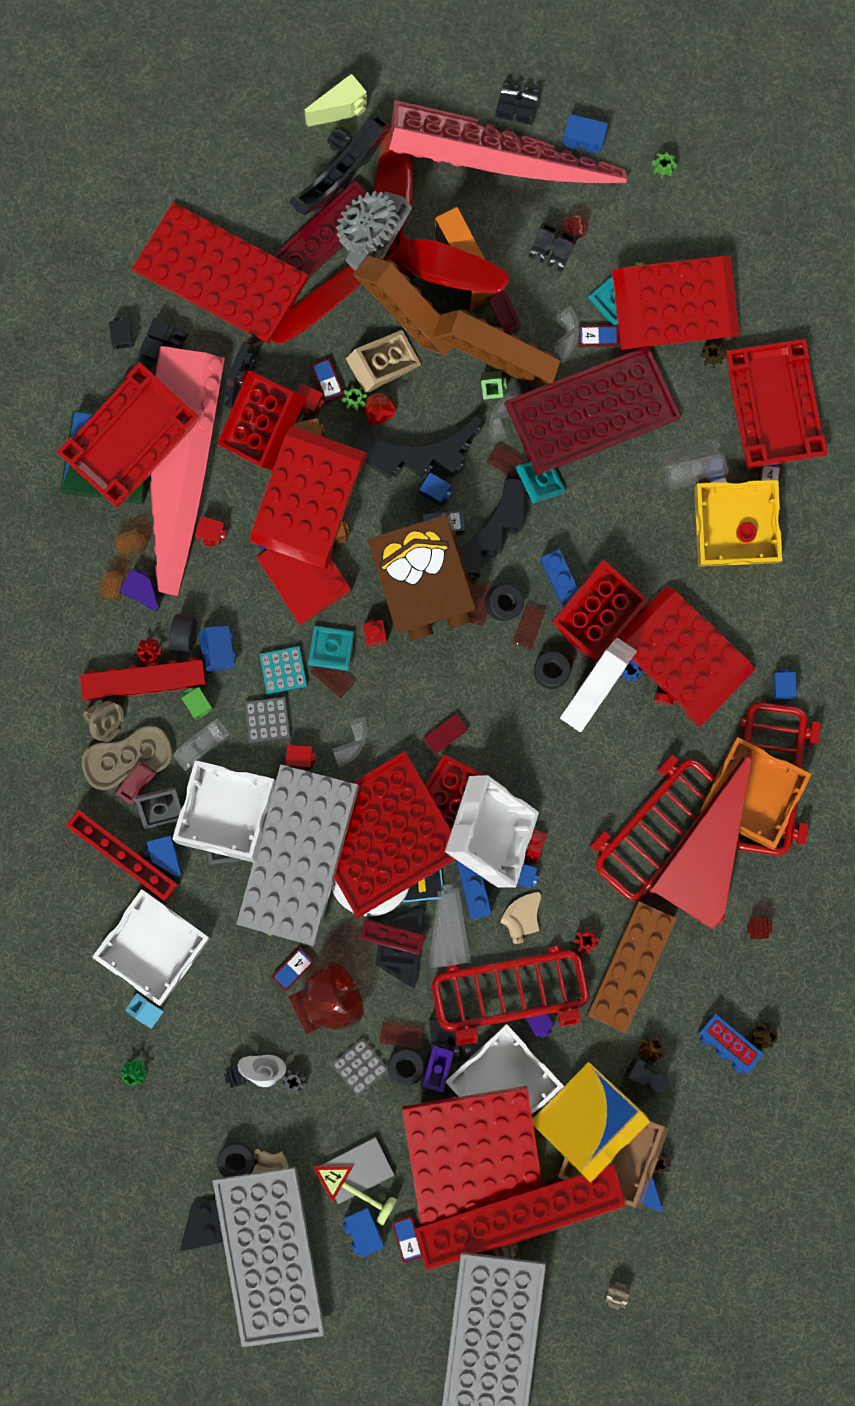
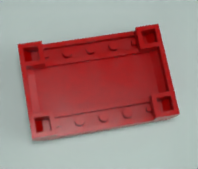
(675, 302)
(775, 403)
(129, 435)
(307, 496)
(686, 655)

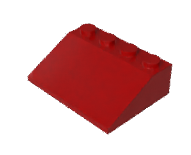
(260, 420)
(303, 585)
(599, 611)
(448, 786)

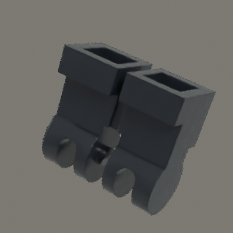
(523, 108)
(561, 245)
(158, 335)
(440, 1036)
(641, 1076)

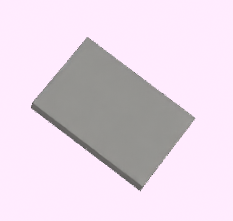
(368, 1170)

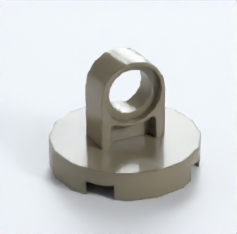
(104, 720)

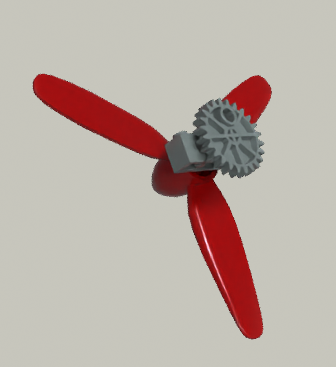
(376, 229)

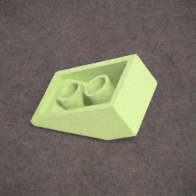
(339, 103)

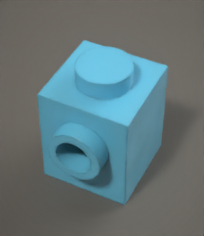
(144, 1010)

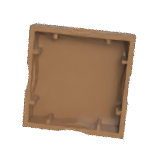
(632, 1163)

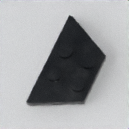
(243, 362)
(397, 962)
(202, 1226)

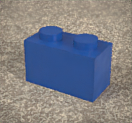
(585, 133)
(217, 648)
(363, 1232)

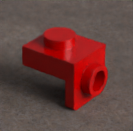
(535, 846)

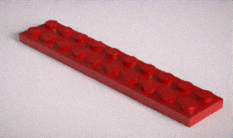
(520, 1218)

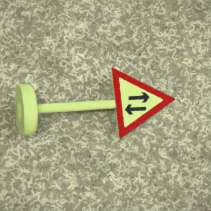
(334, 1178)

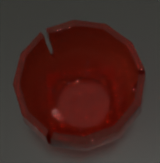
(318, 1001)

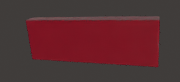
(392, 937)

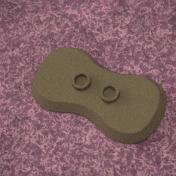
(110, 762)

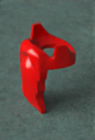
(379, 406)

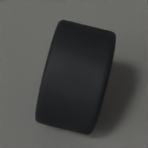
(515, 597)
(183, 632)
(561, 661)
(400, 1079)
(227, 1151)

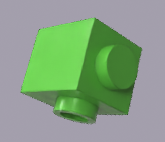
(493, 384)
(196, 703)

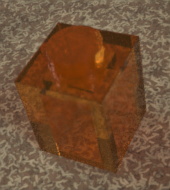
(130, 543)
(111, 585)

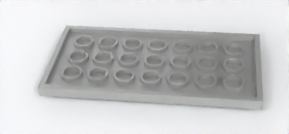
(298, 855)
(269, 1257)
(493, 1331)

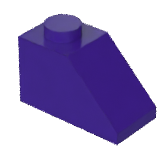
(140, 588)
(437, 1069)

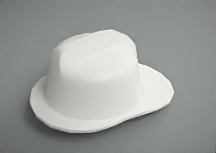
(262, 1069)

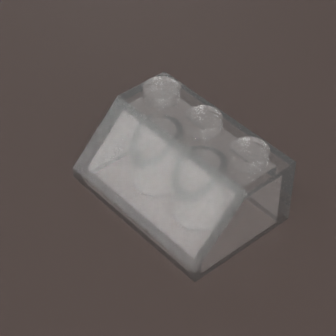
(693, 463)

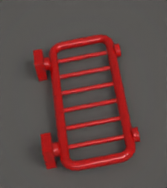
(811, 733)
(608, 848)
(468, 1034)

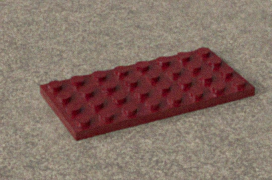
(592, 410)

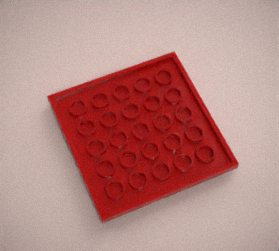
(391, 836)
(471, 1151)

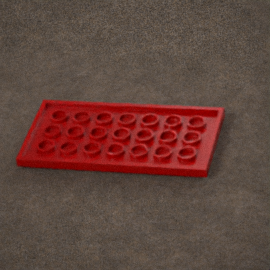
(220, 273)

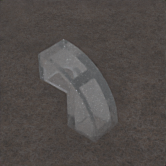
(566, 344)
(495, 429)
(200, 744)
(349, 752)

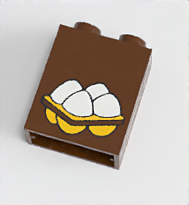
(424, 576)

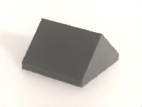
(159, 807)

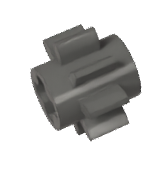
(295, 1088)

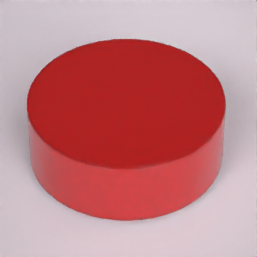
(746, 532)
(663, 699)

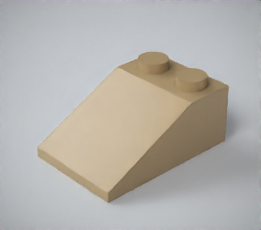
(382, 361)

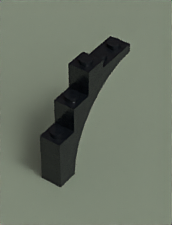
(344, 168)
(445, 454)
(506, 518)

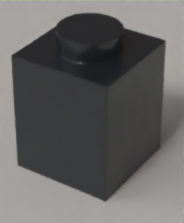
(121, 333)

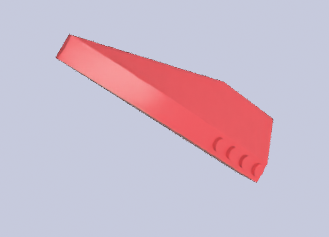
(463, 142)
(180, 476)

